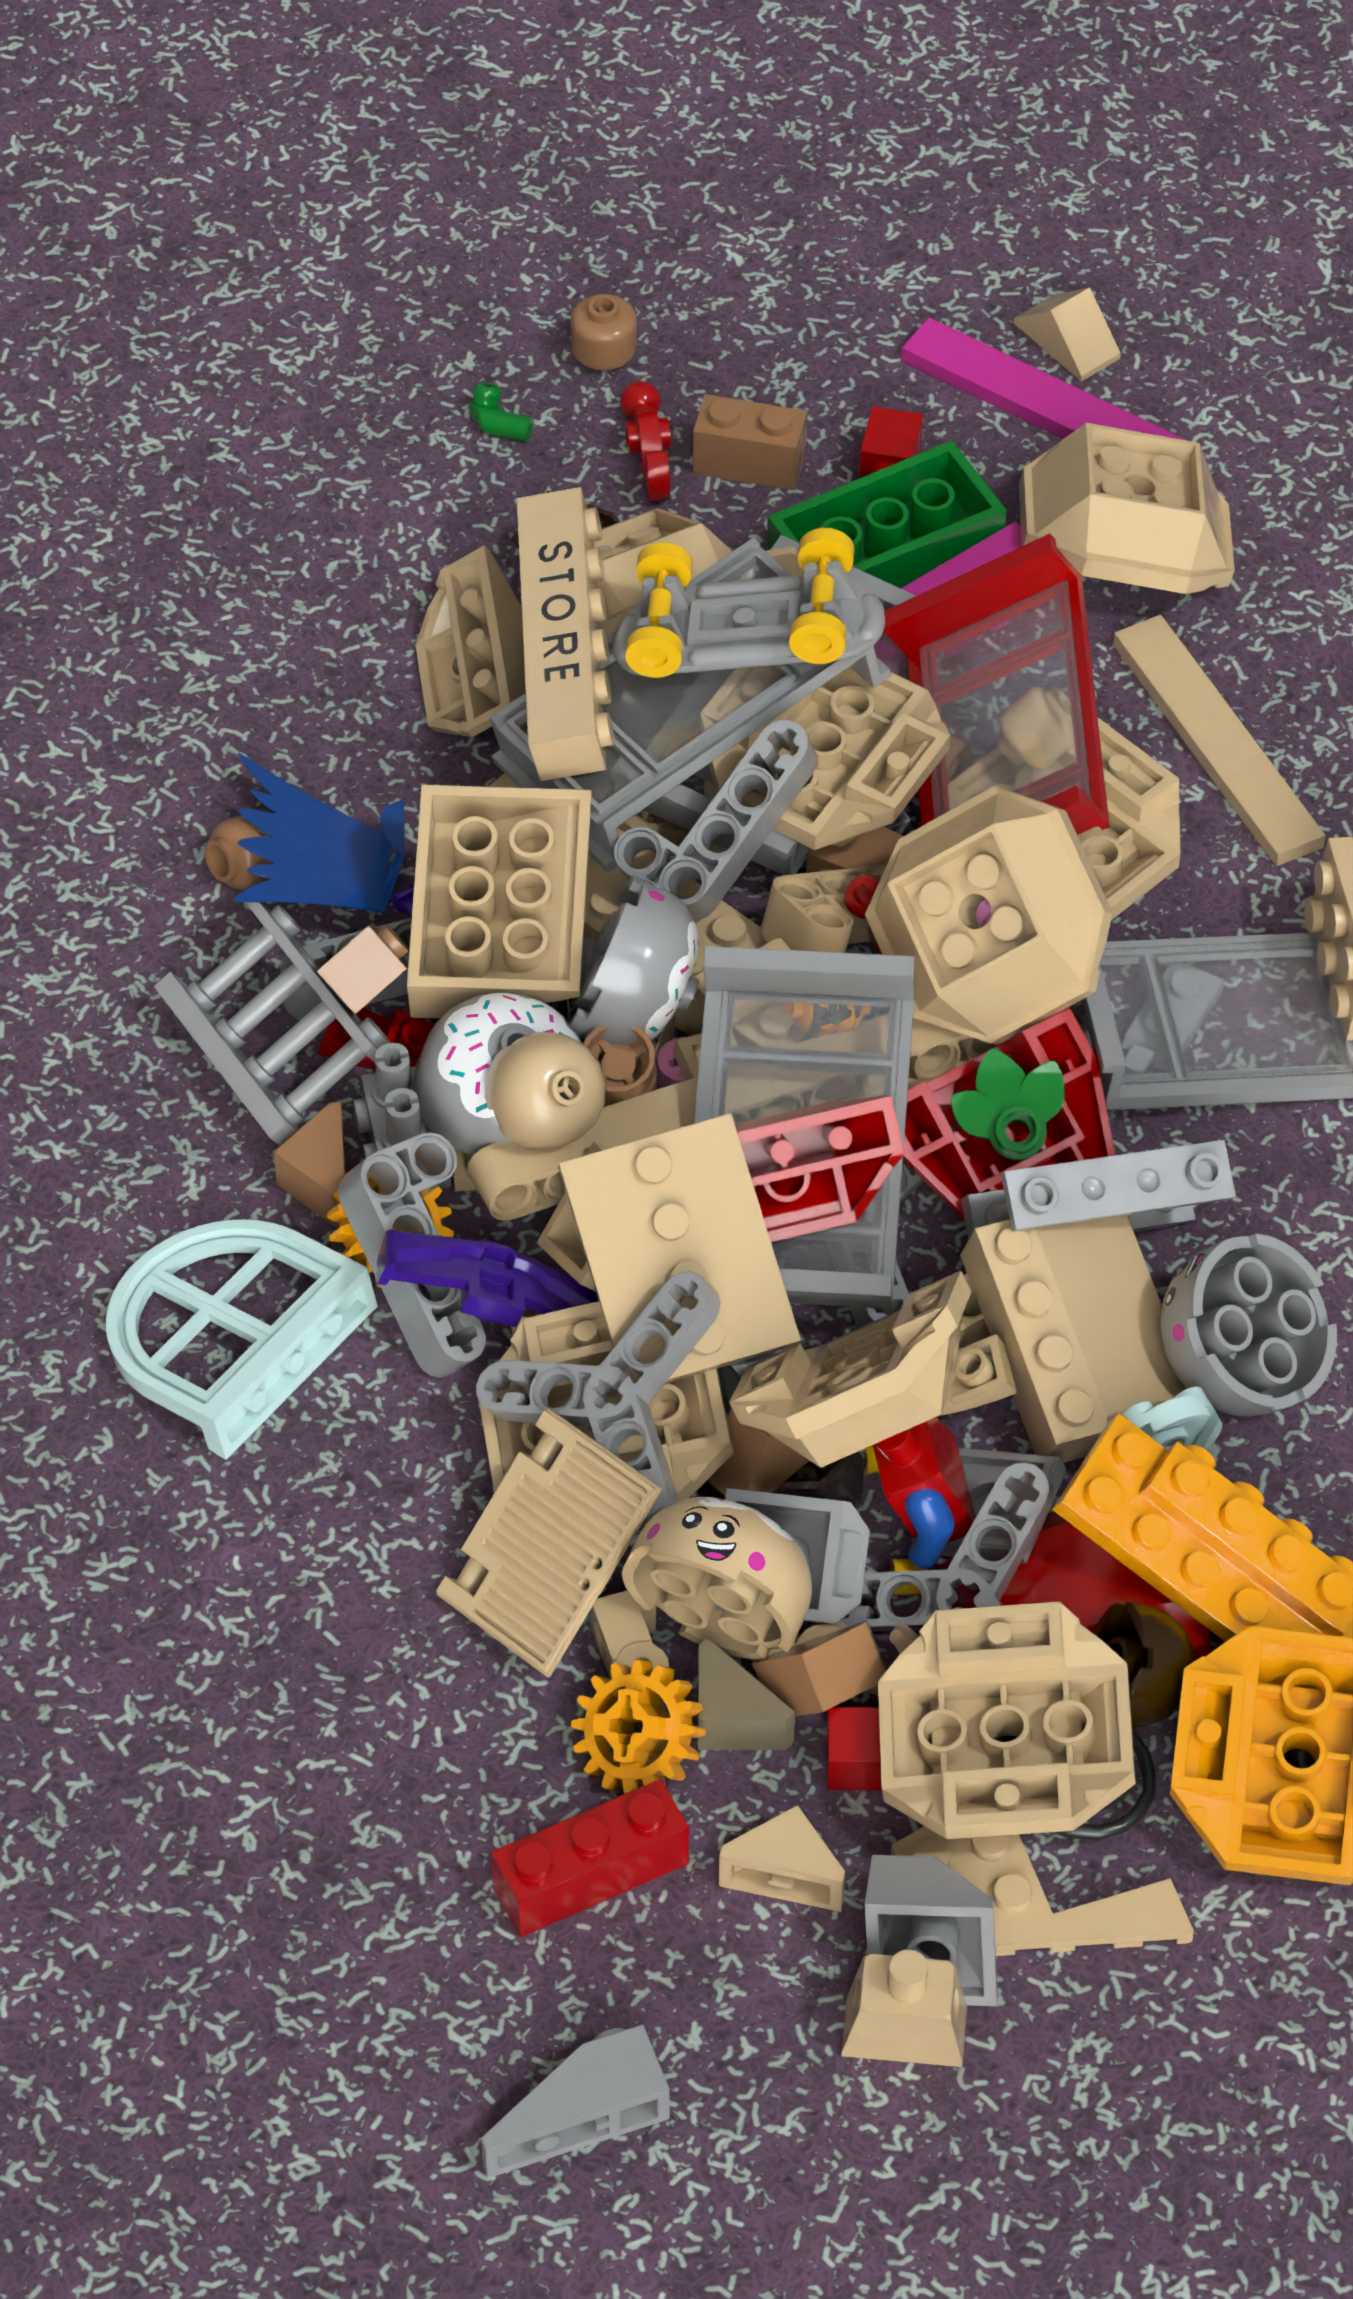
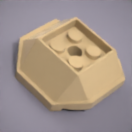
(1130, 509)
(626, 539)
(870, 757)
(1143, 822)
(1042, 925)
(862, 1383)
(685, 1412)
(996, 1676)

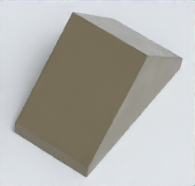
(738, 1707)

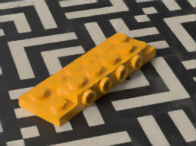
(1205, 1538)

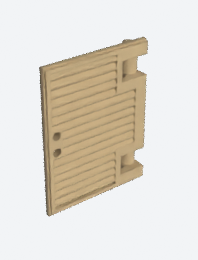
(546, 1542)

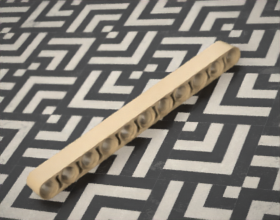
(527, 1180)

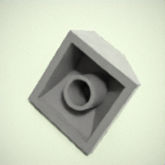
(936, 1912)

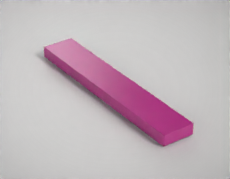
(1013, 384)

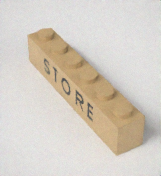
(563, 634)

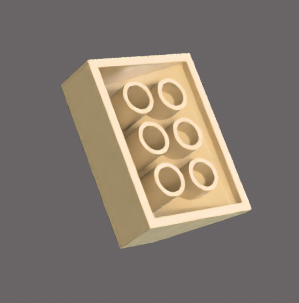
(498, 895)
(1074, 1326)

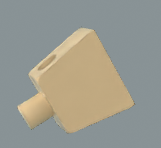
(906, 2010)

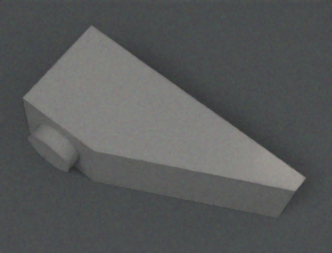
(589, 2098)

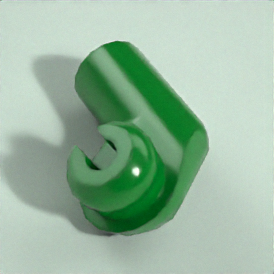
(493, 417)

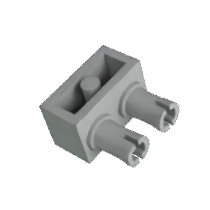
(389, 1103)

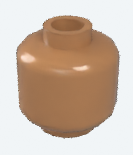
(603, 332)
(230, 861)

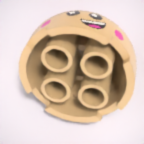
(724, 1556)

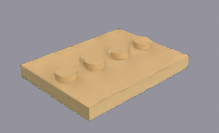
(675, 1209)

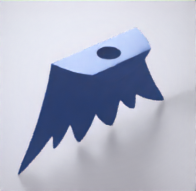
(319, 850)

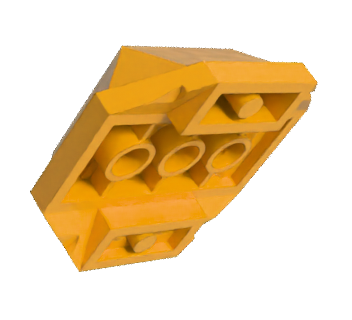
(1229, 1770)

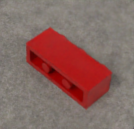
(590, 1857)

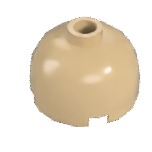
(545, 1090)

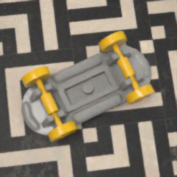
(748, 620)

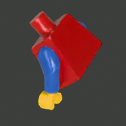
(926, 1490)

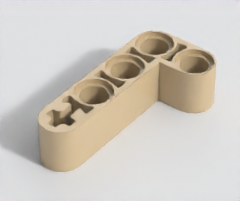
(812, 912)

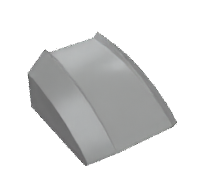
(831, 1541)

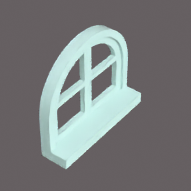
(280, 1353)

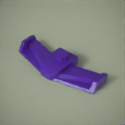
(492, 1276)

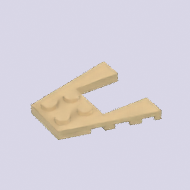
(1022, 1911)

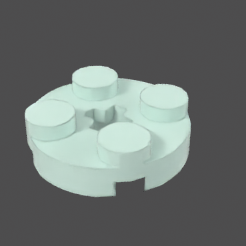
(1183, 1419)

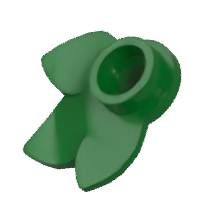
(1008, 1097)

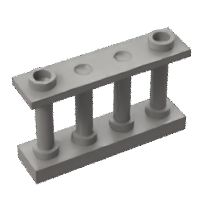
(224, 1038)
(1147, 1186)

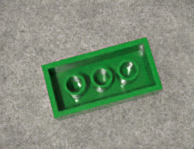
(902, 515)

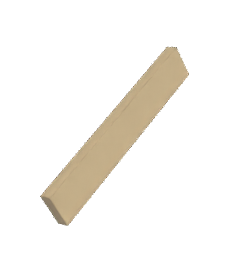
(1219, 740)

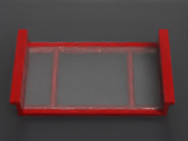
(1010, 682)

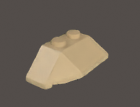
(471, 646)

